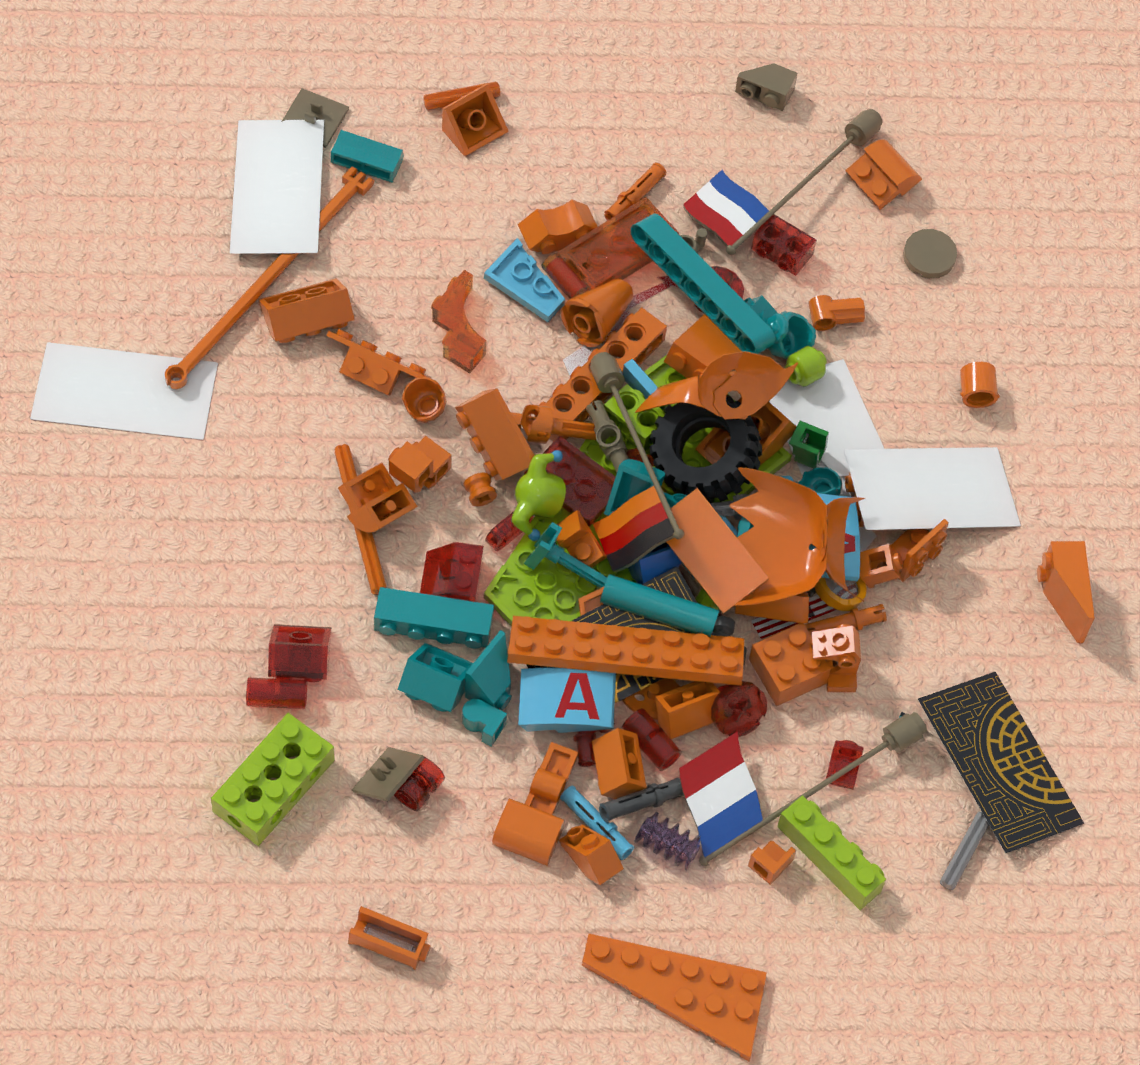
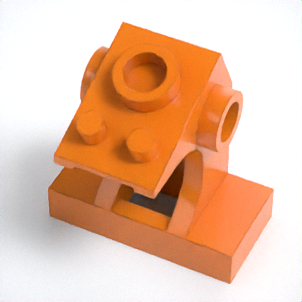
(843, 646)

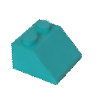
(435, 677)

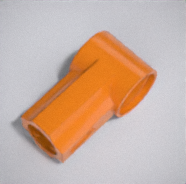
(828, 312)

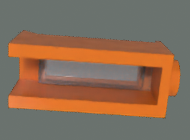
(389, 938)

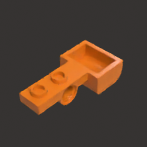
(532, 827)

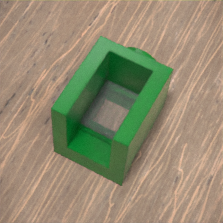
(808, 444)

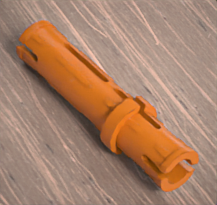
(637, 190)
(856, 618)

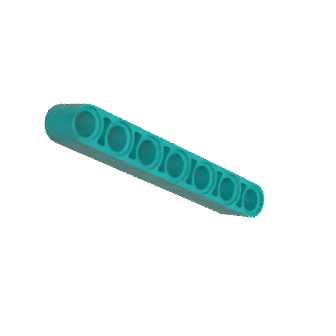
(702, 284)

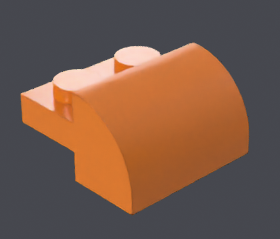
(883, 173)
(375, 499)

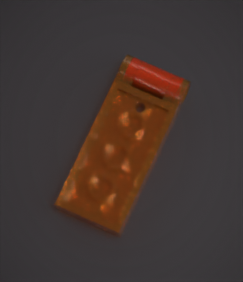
(602, 253)

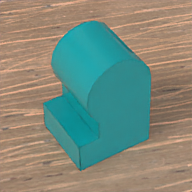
(483, 718)

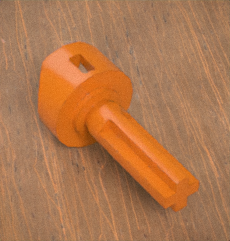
(544, 425)

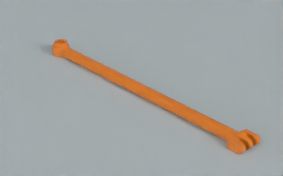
(184, 367)

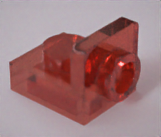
(843, 754)

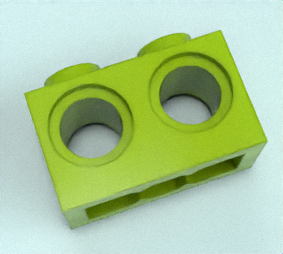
(633, 399)

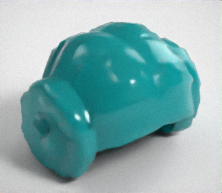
(791, 333)

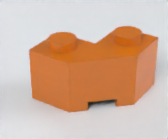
(419, 464)

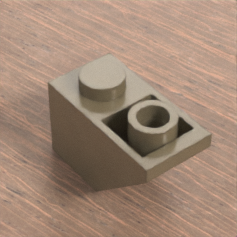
(768, 85)

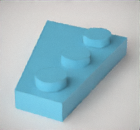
(523, 281)

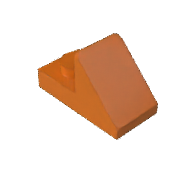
(580, 540)

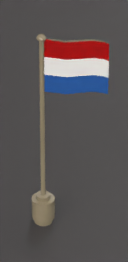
(736, 213)

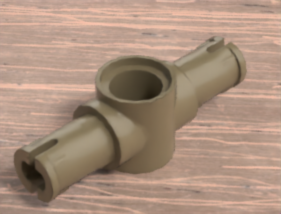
(607, 428)

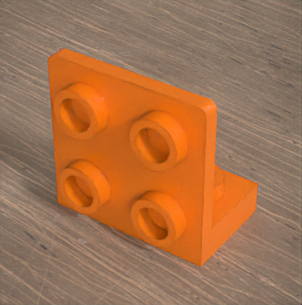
(918, 546)

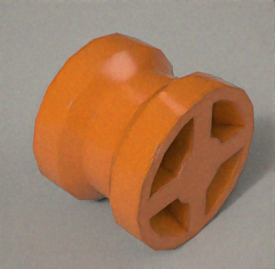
(480, 489)

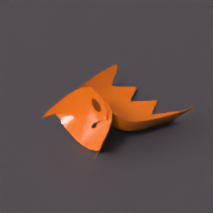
(755, 379)
(785, 524)

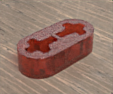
(503, 533)

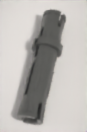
(653, 796)

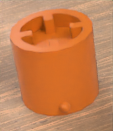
(979, 384)

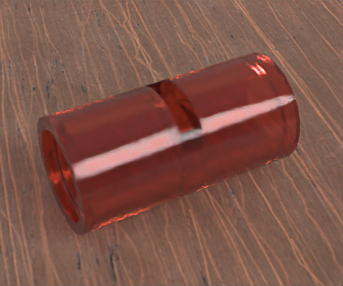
(276, 693)
(652, 739)

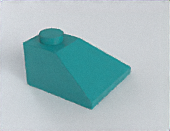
(490, 675)

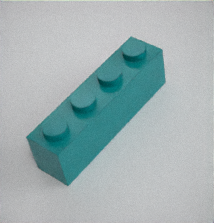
(433, 618)

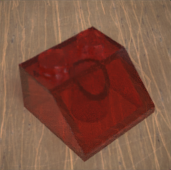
(453, 571)
(299, 652)

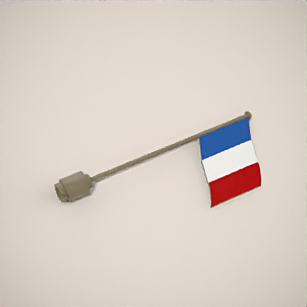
(726, 799)

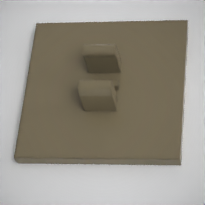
(314, 107)
(388, 774)

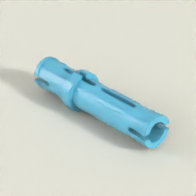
(574, 799)

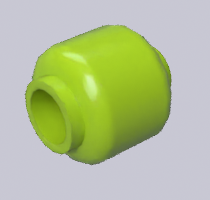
(809, 368)

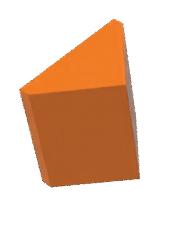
(473, 120)

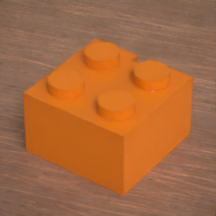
(787, 664)

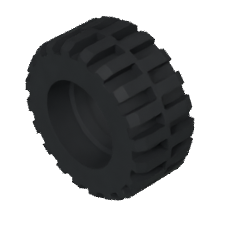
(713, 480)

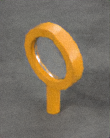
(838, 597)

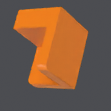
(771, 861)

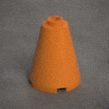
(596, 311)

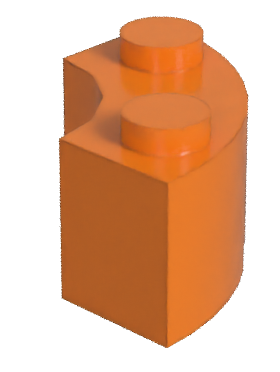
(557, 227)

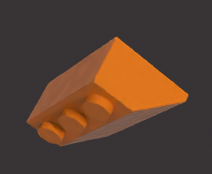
(307, 310)
(494, 434)

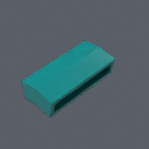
(367, 156)

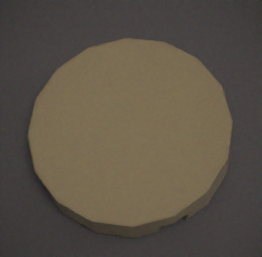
(930, 253)

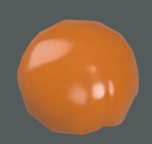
(424, 399)

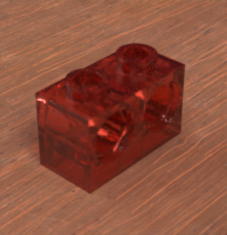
(786, 240)

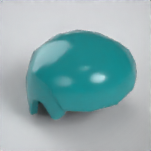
(822, 481)

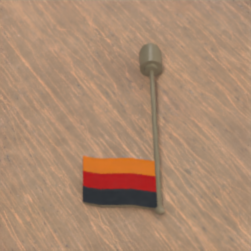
(645, 518)

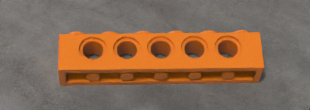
(640, 326)

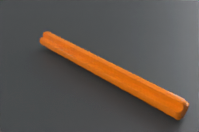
(365, 540)

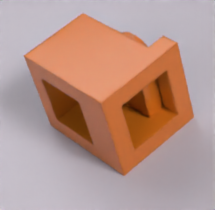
(879, 565)

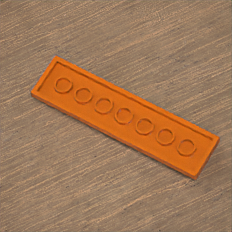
(626, 650)

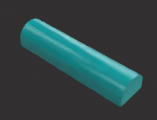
(658, 606)

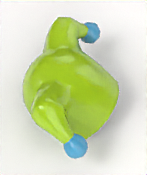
(538, 493)

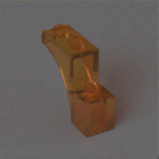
(461, 343)

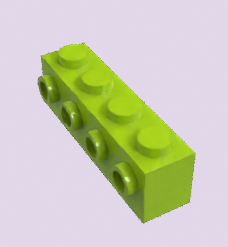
(832, 852)

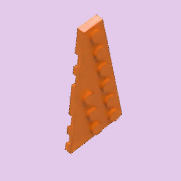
(696, 991)

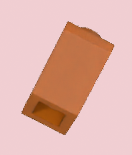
(592, 853)

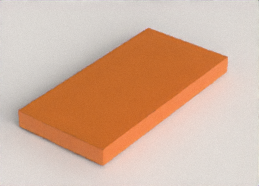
(714, 553)

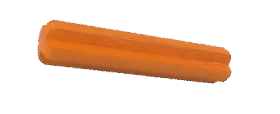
(444, 98)

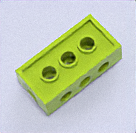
(276, 796)

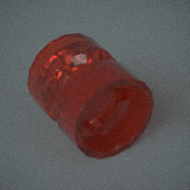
(416, 788)

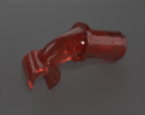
(585, 747)

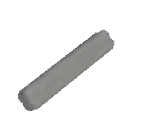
(964, 852)

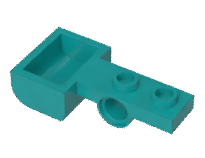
(633, 479)

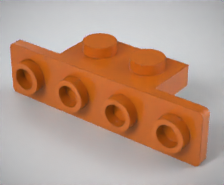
(372, 367)

